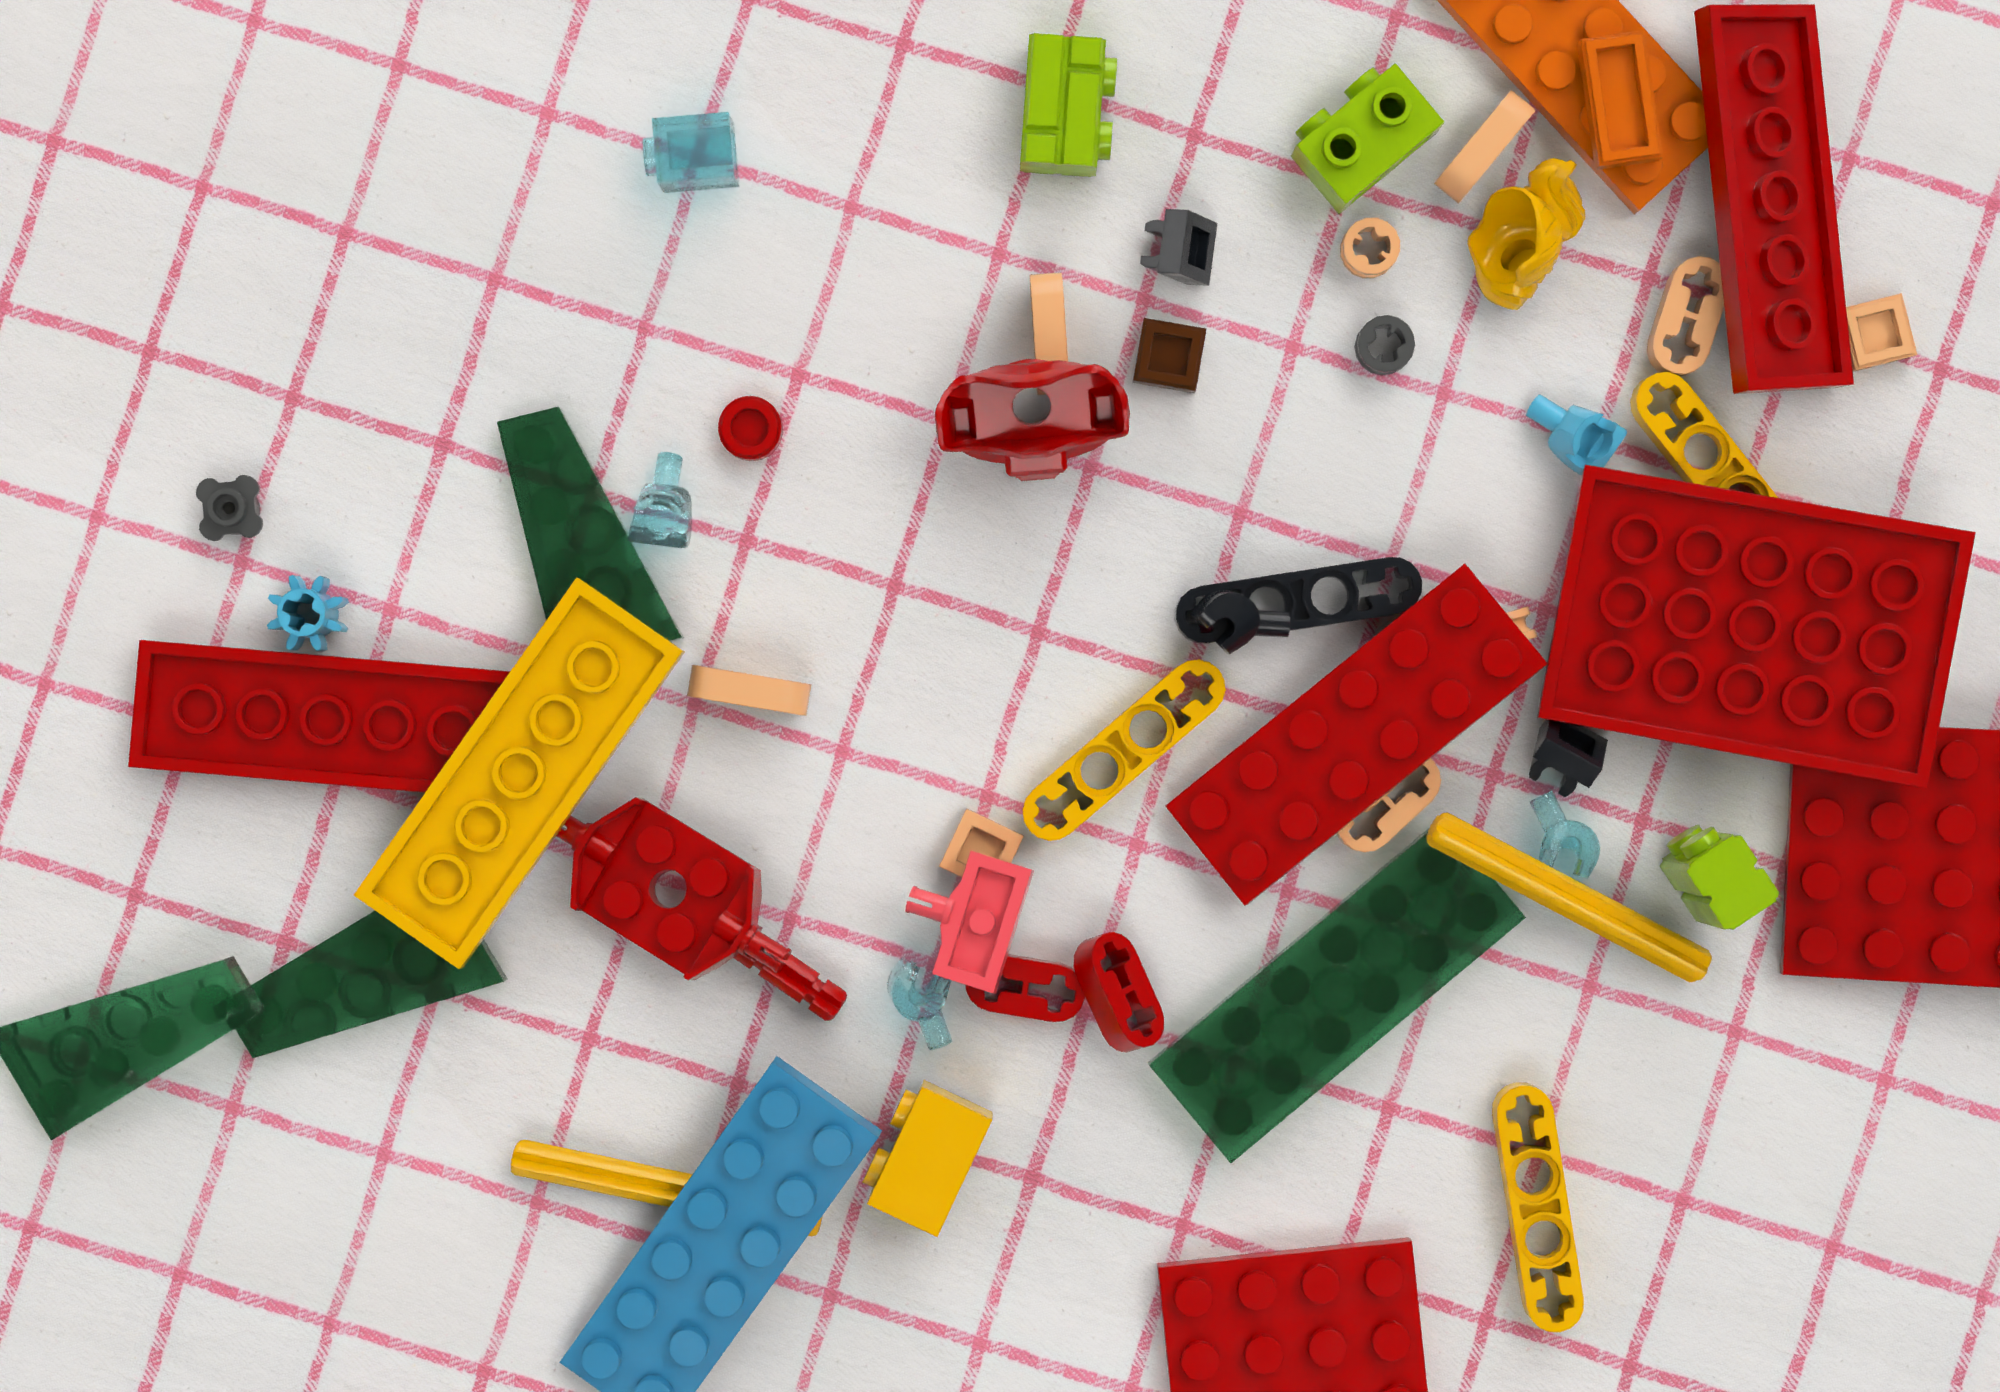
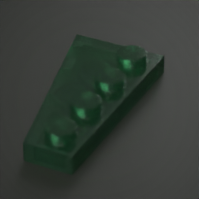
(572, 521)

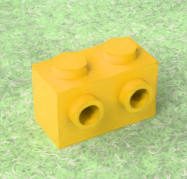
(928, 1157)

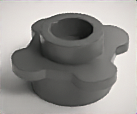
(244, 519)

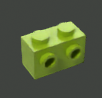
(1365, 137)

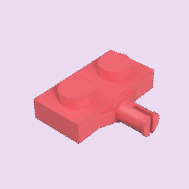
(976, 920)

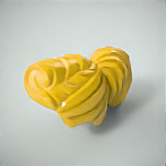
(1525, 233)

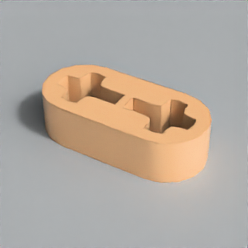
(1484, 146)
(1672, 312)
(1048, 317)
(749, 690)
(1397, 813)

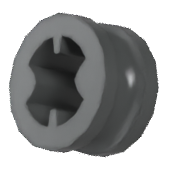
(1368, 336)

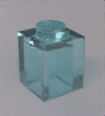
(692, 152)

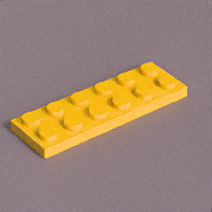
(519, 773)

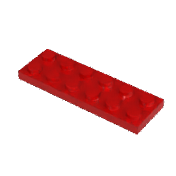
(1773, 197)
(301, 715)
(1356, 734)

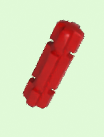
(801, 984)

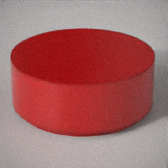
(750, 428)

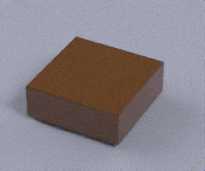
(1169, 355)

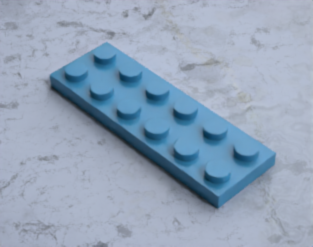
(724, 1238)

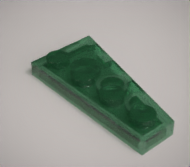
(356, 980)
(111, 1045)

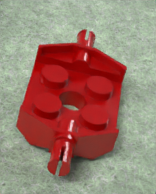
(616, 881)

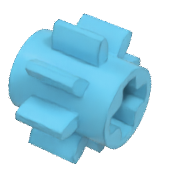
(322, 603)

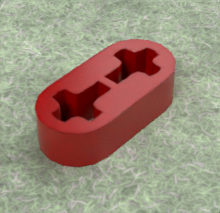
(1118, 992)
(1029, 1004)

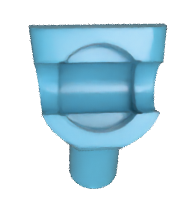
(1577, 434)

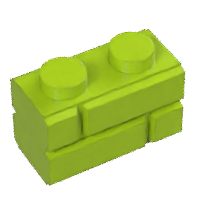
(1064, 105)
(1717, 877)

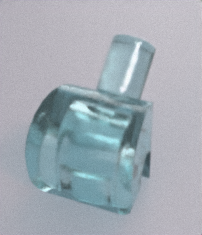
(663, 507)
(1565, 835)
(920, 1003)

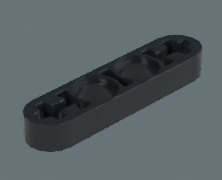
(1296, 594)

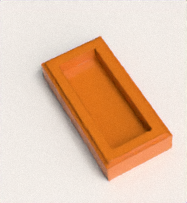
(1619, 99)

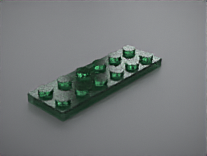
(1333, 994)

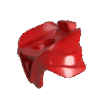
(980, 418)

